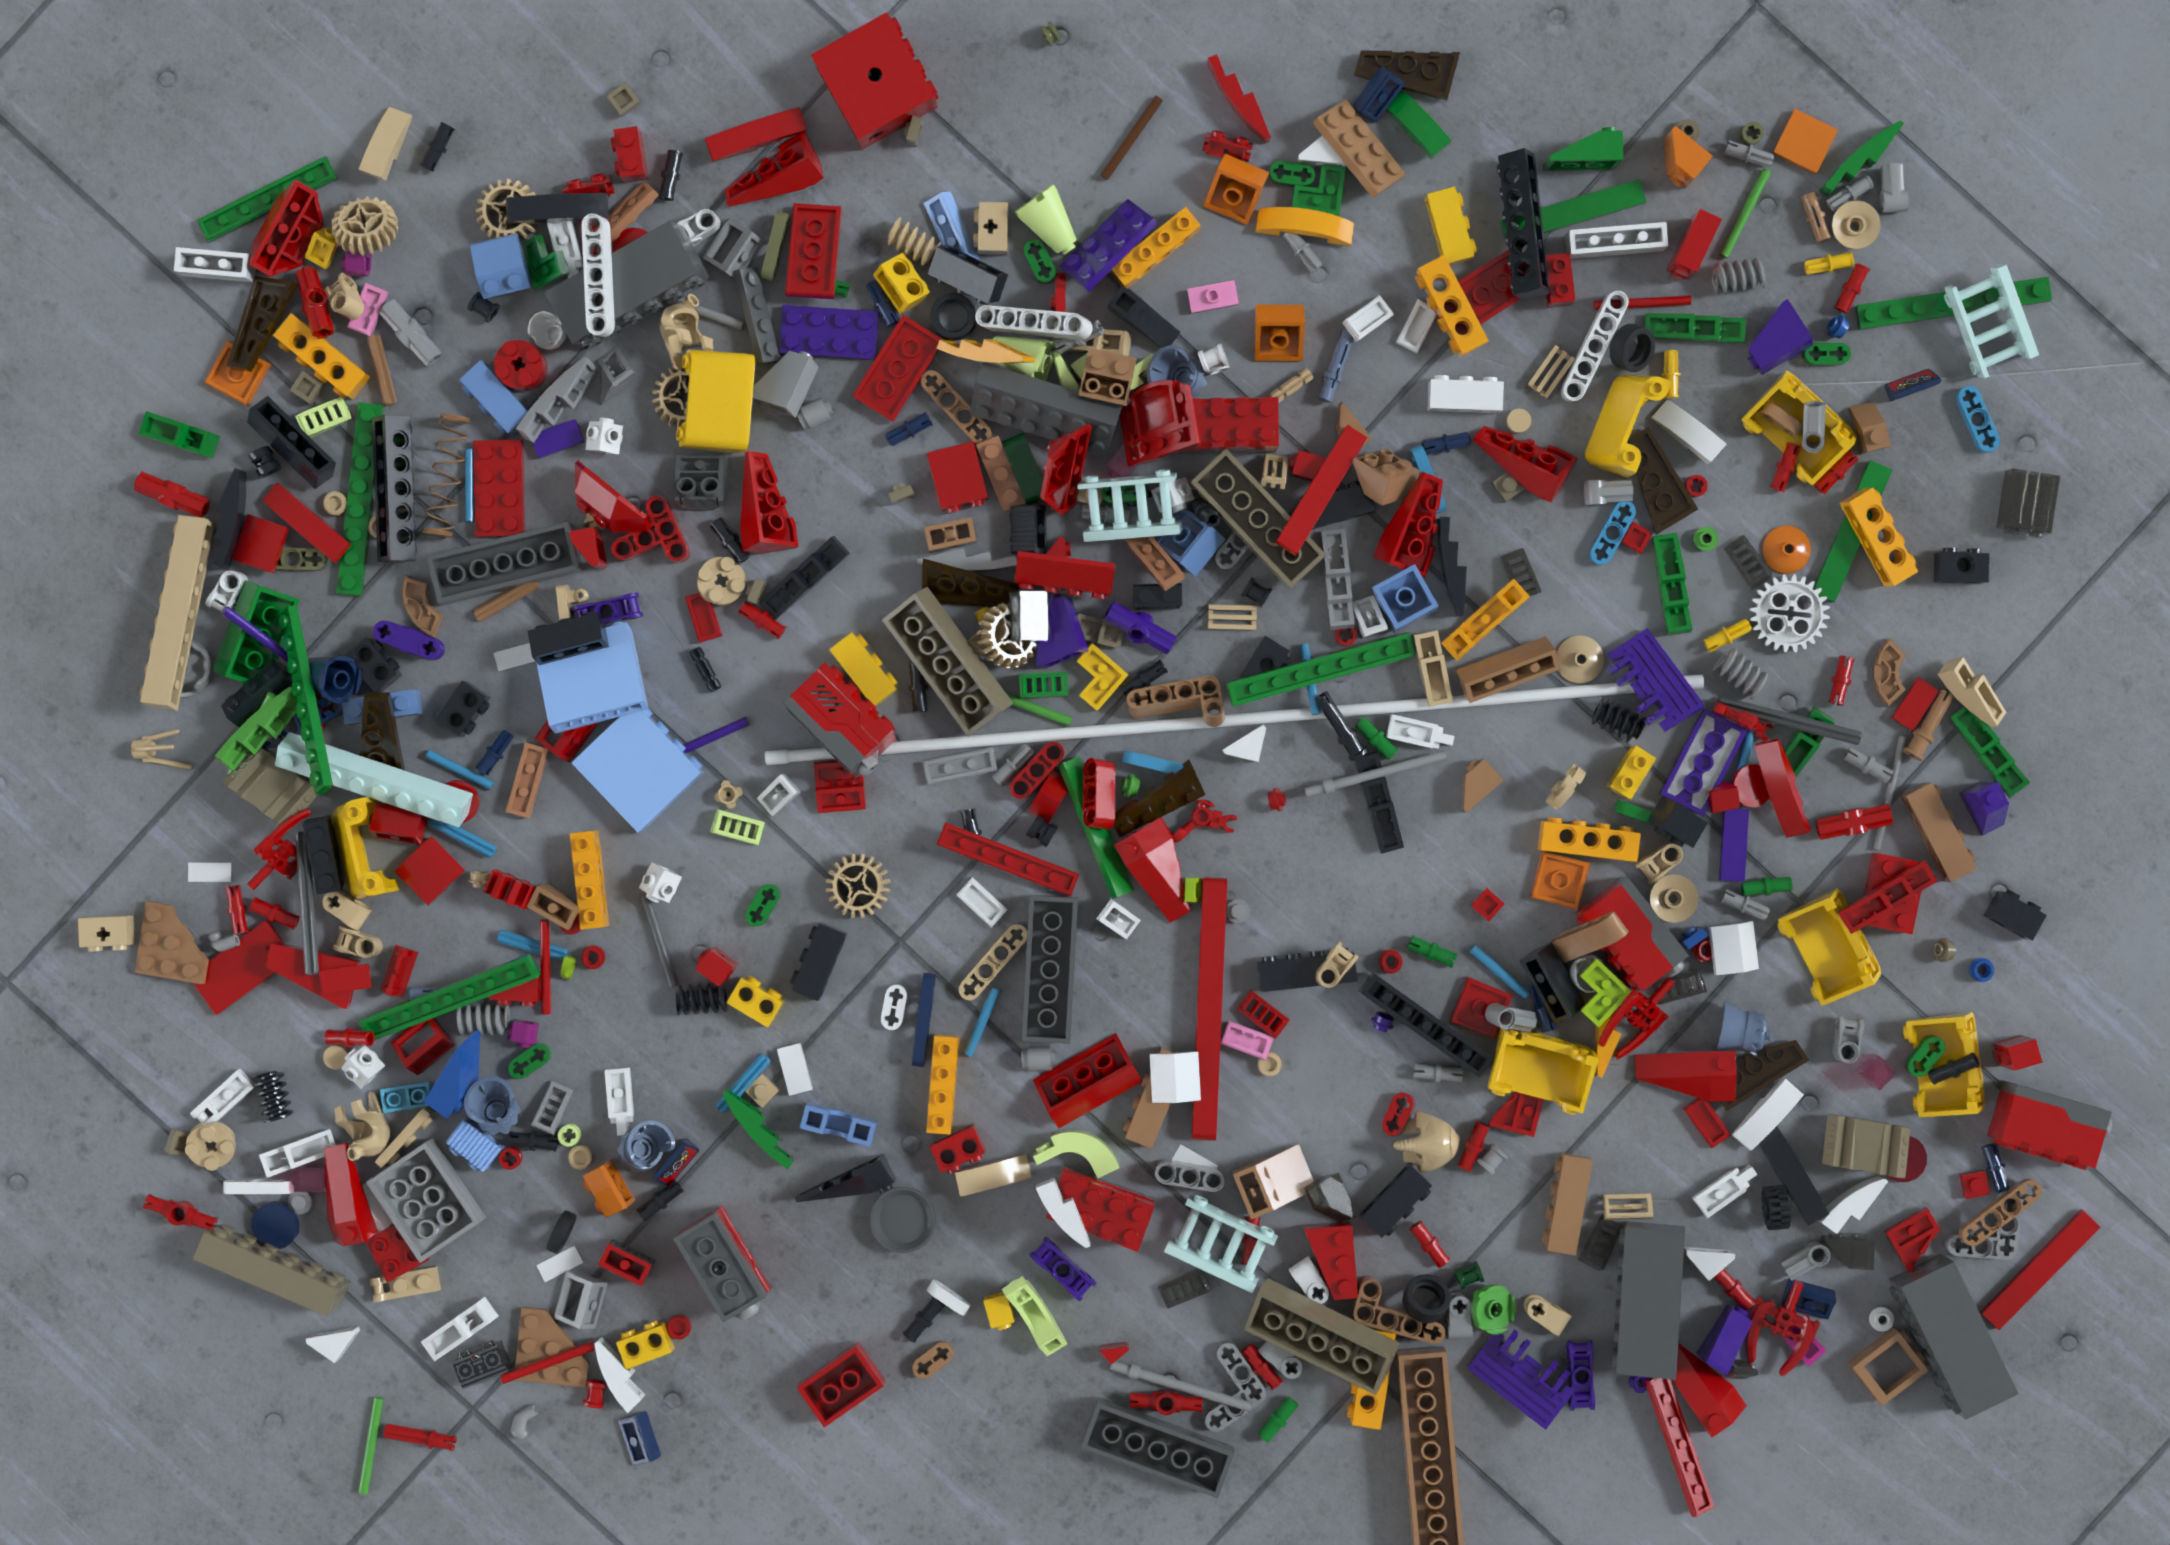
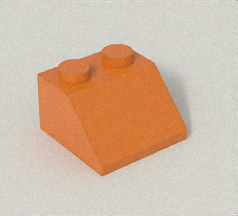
(1683, 157)
(1236, 189)
(1279, 332)
(608, 1188)

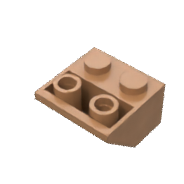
(1107, 376)
(1385, 476)

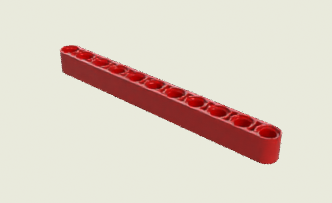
(1209, 1006)

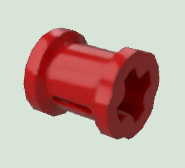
(595, 1393)

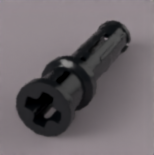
(1346, 735)

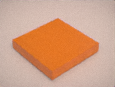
(1805, 141)
(236, 383)
(1560, 880)

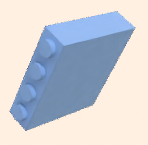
(594, 683)
(638, 768)

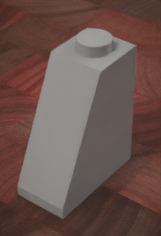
(786, 384)

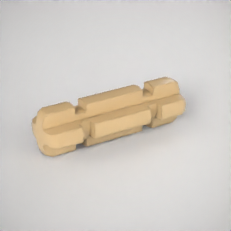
(1292, 385)

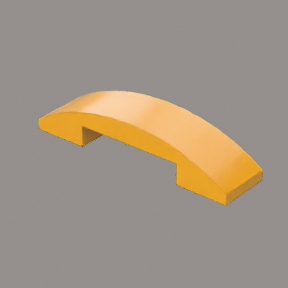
(1305, 222)
(1485, 619)

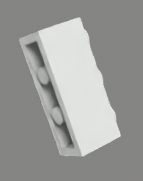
(213, 264)
(1465, 395)

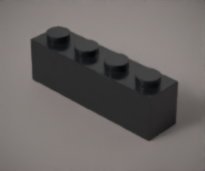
(291, 442)
(1297, 971)

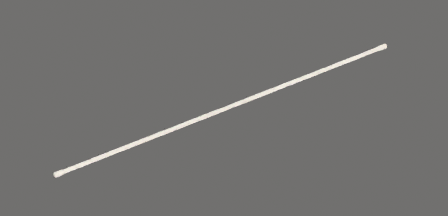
(786, 756)

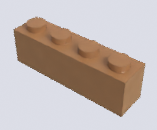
(1507, 669)
(1938, 831)
(1147, 1116)
(1567, 1203)

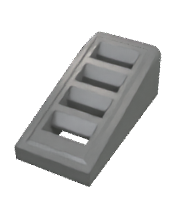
(536, 1123)

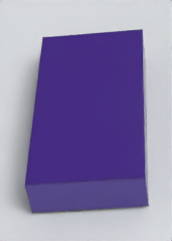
(558, 439)

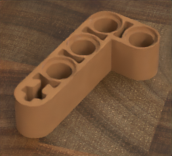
(1176, 703)
(1399, 1315)

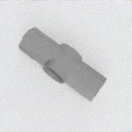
(410, 333)

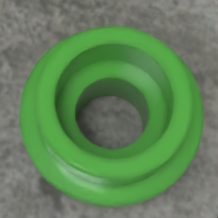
(1700, 544)
(1130, 786)

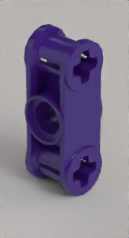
(623, 608)
(408, 640)
(1075, 1280)
(1581, 1357)

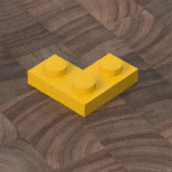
(1106, 675)

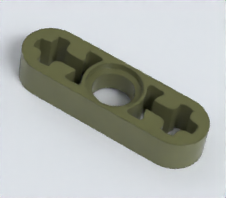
(775, 246)
(310, 553)

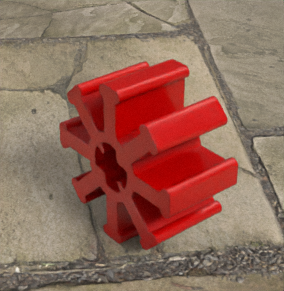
(509, 889)

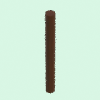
(1131, 137)

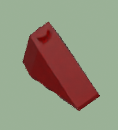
(1707, 1393)

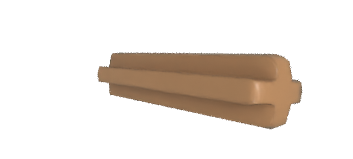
(381, 370)
(504, 600)

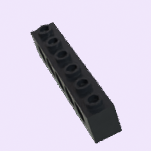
(1537, 281)
(385, 479)
(1425, 1024)

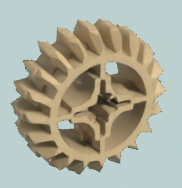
(489, 204)
(350, 230)
(673, 398)
(996, 621)
(848, 904)

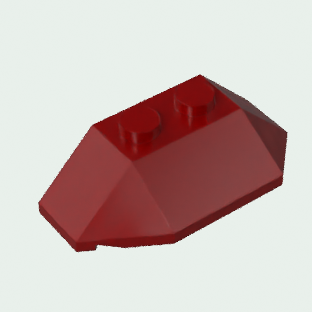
(287, 230)
(1065, 469)
(606, 504)

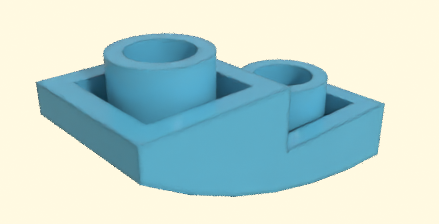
(404, 1097)

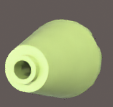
(1049, 220)
(1034, 347)

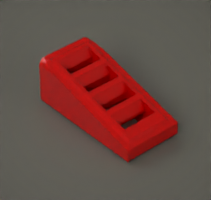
(1280, 1025)

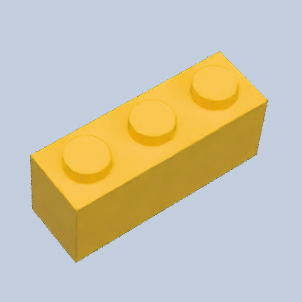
(1450, 226)
(864, 668)

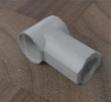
(1893, 196)
(1813, 425)
(1601, 492)
(1511, 1017)
(1802, 1260)

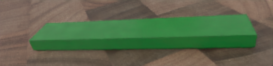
(261, 201)
(1589, 206)
(1846, 541)
(1099, 839)

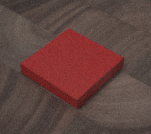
(1472, 1004)

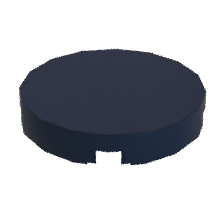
(275, 1224)

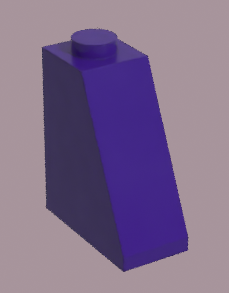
(1779, 340)
(1065, 634)
(1986, 805)
(1725, 1338)

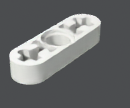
(258, 1186)

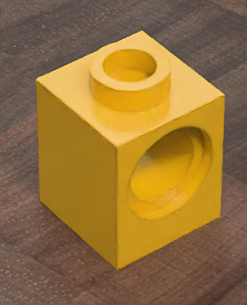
(999, 1311)

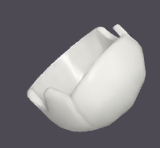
(546, 330)
(1578, 967)

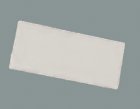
(513, 657)
(209, 872)
(1188, 1156)
(559, 1264)

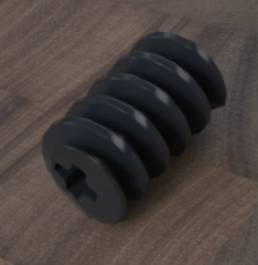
(1618, 719)
(701, 999)
(273, 1096)

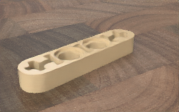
(994, 962)

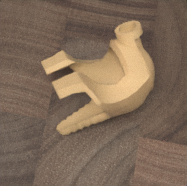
(680, 329)
(368, 1136)
(1433, 1146)

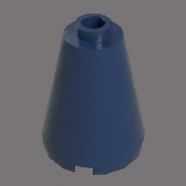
(335, 677)

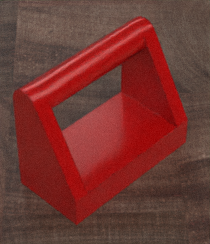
(591, 546)
(568, 743)
(428, 1051)

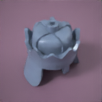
(1174, 364)
(1742, 1030)
(492, 1105)
(644, 1145)

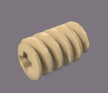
(912, 242)

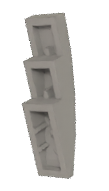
(561, 394)
(974, 563)
(1337, 579)

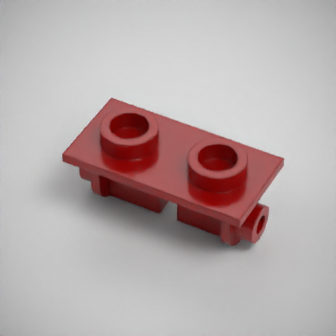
(1218, 143)
(597, 184)
(399, 971)

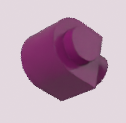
(357, 264)
(523, 1033)

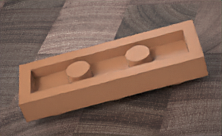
(630, 208)
(1000, 473)
(1155, 561)
(527, 780)

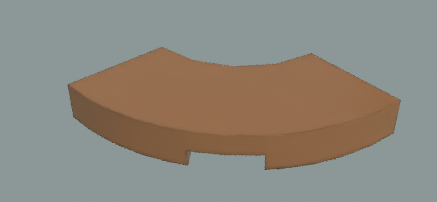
(419, 607)
(1886, 672)

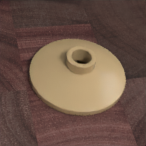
(1866, 219)
(1567, 658)
(1685, 902)

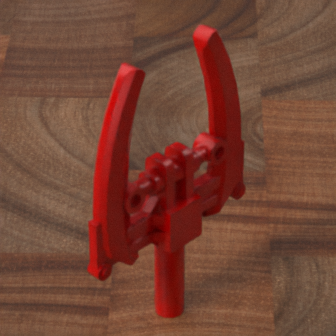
(278, 858)
(1645, 1009)
(1785, 1317)

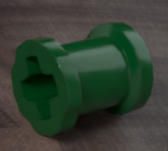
(1469, 1275)

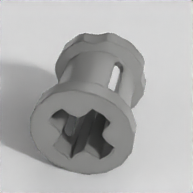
(1492, 1159)

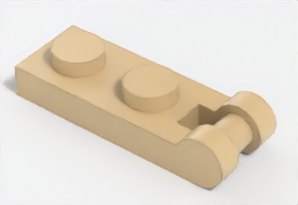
(411, 1283)

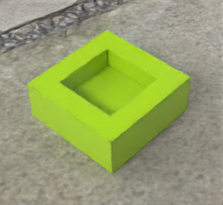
(1193, 889)

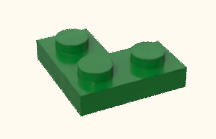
(1327, 196)
(543, 267)

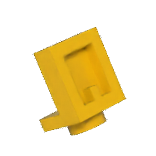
(322, 248)

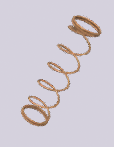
(453, 418)

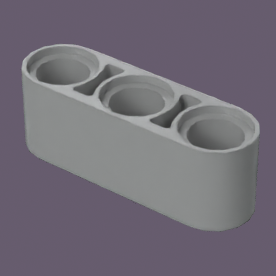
(1198, 1183)

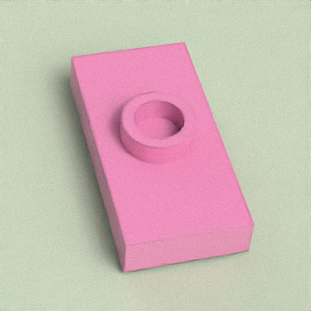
(1212, 296)
(373, 300)
(1247, 1040)

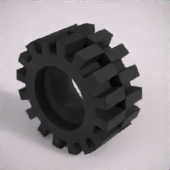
(1776, 1207)

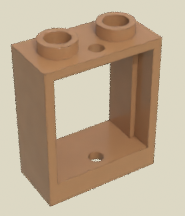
(1875, 1349)

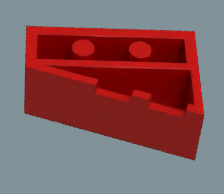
(1335, 1255)

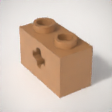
(950, 535)

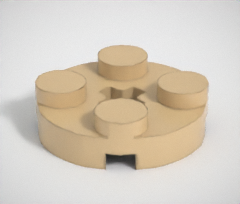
(716, 593)
(1564, 789)
(207, 1157)

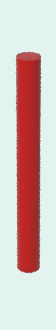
(1647, 302)
(545, 967)
(547, 1362)

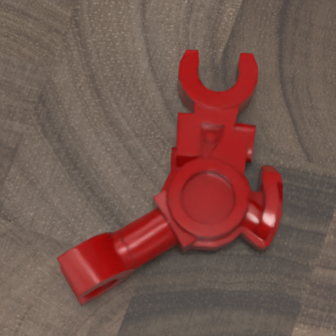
(1744, 720)
(1204, 817)

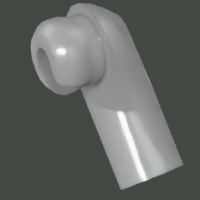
(224, 944)
(518, 1426)

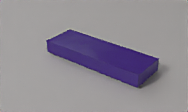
(1734, 845)

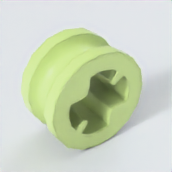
(564, 1129)

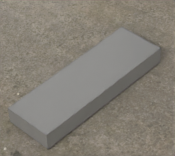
(959, 765)

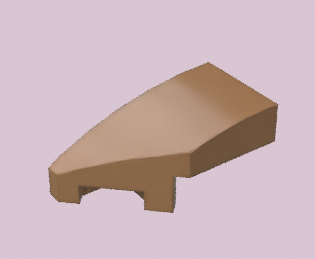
(1346, 417)

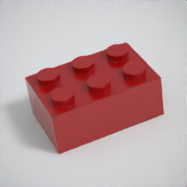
(1882, 869)
(841, 1384)

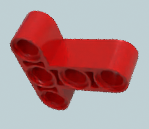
(658, 538)

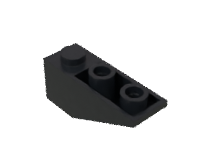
(1142, 318)

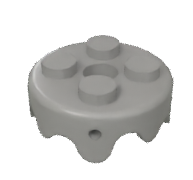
(198, 671)

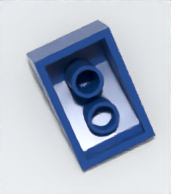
(456, 1078)

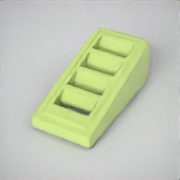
(1064, 374)
(319, 429)
(717, 822)

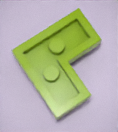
(1608, 989)

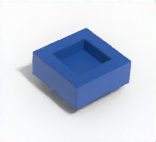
(1692, 937)

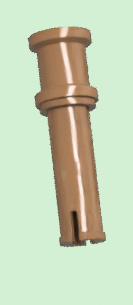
(1924, 735)

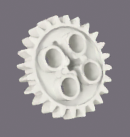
(1786, 634)

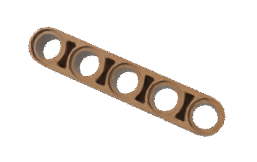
(1589, 937)

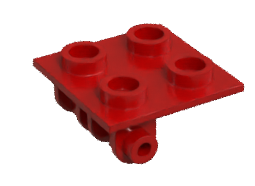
(392, 1253)

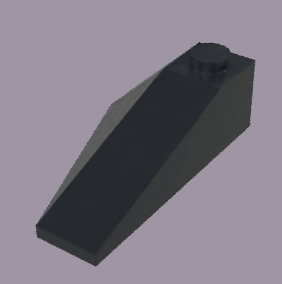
(863, 1179)

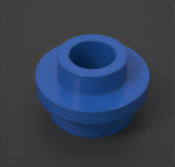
(1837, 327)
(1988, 970)

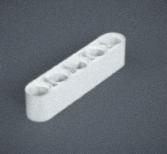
(591, 265)
(1043, 324)
(1602, 337)

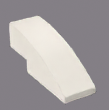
(1688, 431)
(1767, 1114)
(296, 1153)
(1852, 1203)
(1063, 1211)
(459, 1329)
(617, 1376)

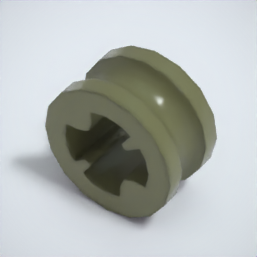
(1050, 34)
(1754, 127)

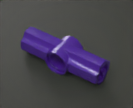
(1140, 627)

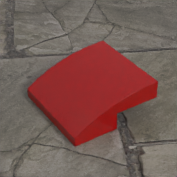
(260, 543)
(837, 788)
(429, 871)

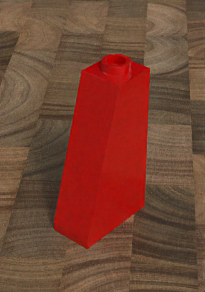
(289, 963)

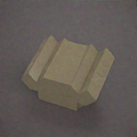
(270, 788)
(1866, 1145)

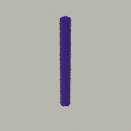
(255, 632)
(716, 734)

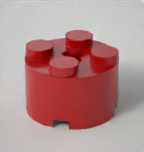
(515, 353)

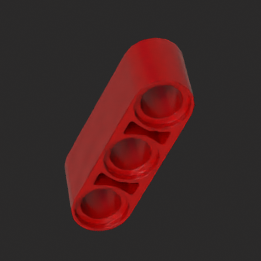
(1026, 776)
(1099, 794)

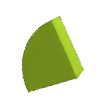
(568, 967)

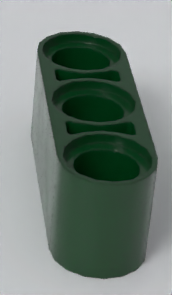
(1024, 467)

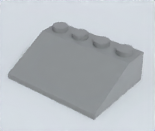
(426, 1200)

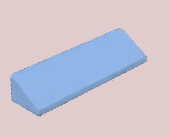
(949, 223)

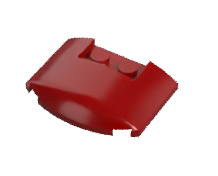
(1158, 421)

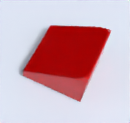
(1724, 798)
(1114, 1351)

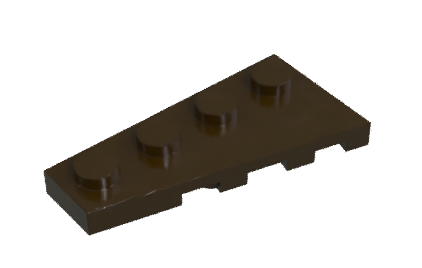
(1422, 72)

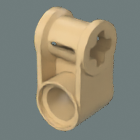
(345, 297)
(1659, 863)
(350, 911)
(353, 942)
(1336, 964)
(1549, 1315)

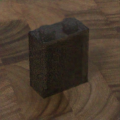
(2028, 502)

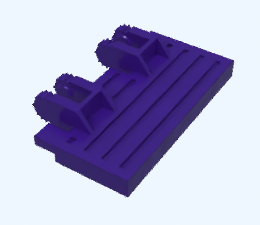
(1656, 679)
(1520, 1380)

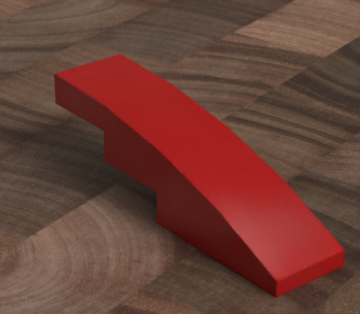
(1243, 105)
(755, 134)
(306, 522)
(1781, 787)
(1887, 896)

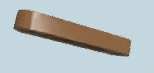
(958, 406)
(2002, 1215)

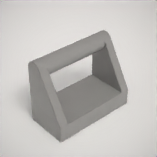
(741, 253)
(589, 1304)

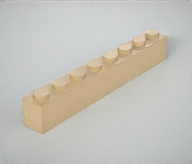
(177, 613)

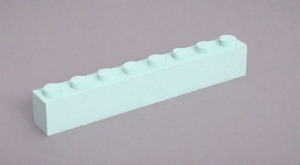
(381, 782)

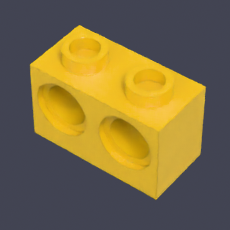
(897, 285)
(1631, 772)
(753, 1007)
(647, 1349)

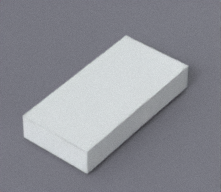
(1368, 318)
(1416, 327)
(982, 902)
(794, 1069)

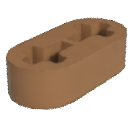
(1781, 419)
(929, 1355)

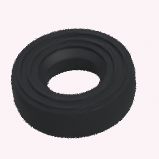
(561, 1232)

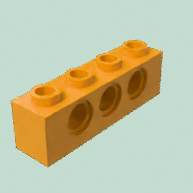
(1156, 248)
(1441, 271)
(354, 377)
(1867, 531)
(1626, 849)
(589, 879)
(942, 1084)
(1370, 1415)

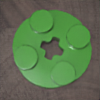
(1481, 1309)

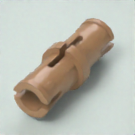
(1810, 201)

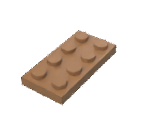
(1359, 148)

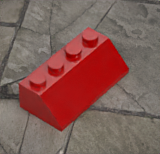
(1064, 574)
(1087, 1080)

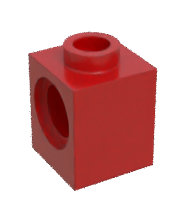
(1305, 465)

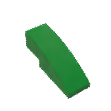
(1418, 125)
(179, 434)
(1804, 744)

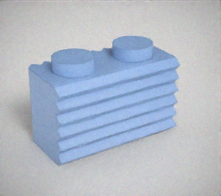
(474, 1145)

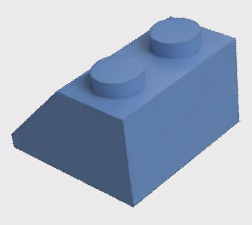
(500, 266)
(1193, 545)
(1404, 598)

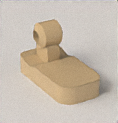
(566, 597)

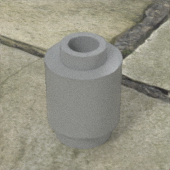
(815, 413)
(1038, 1058)

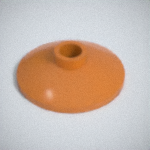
(1775, 554)

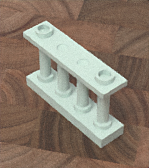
(2015, 324)
(1120, 529)
(1222, 1267)

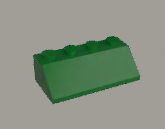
(242, 654)

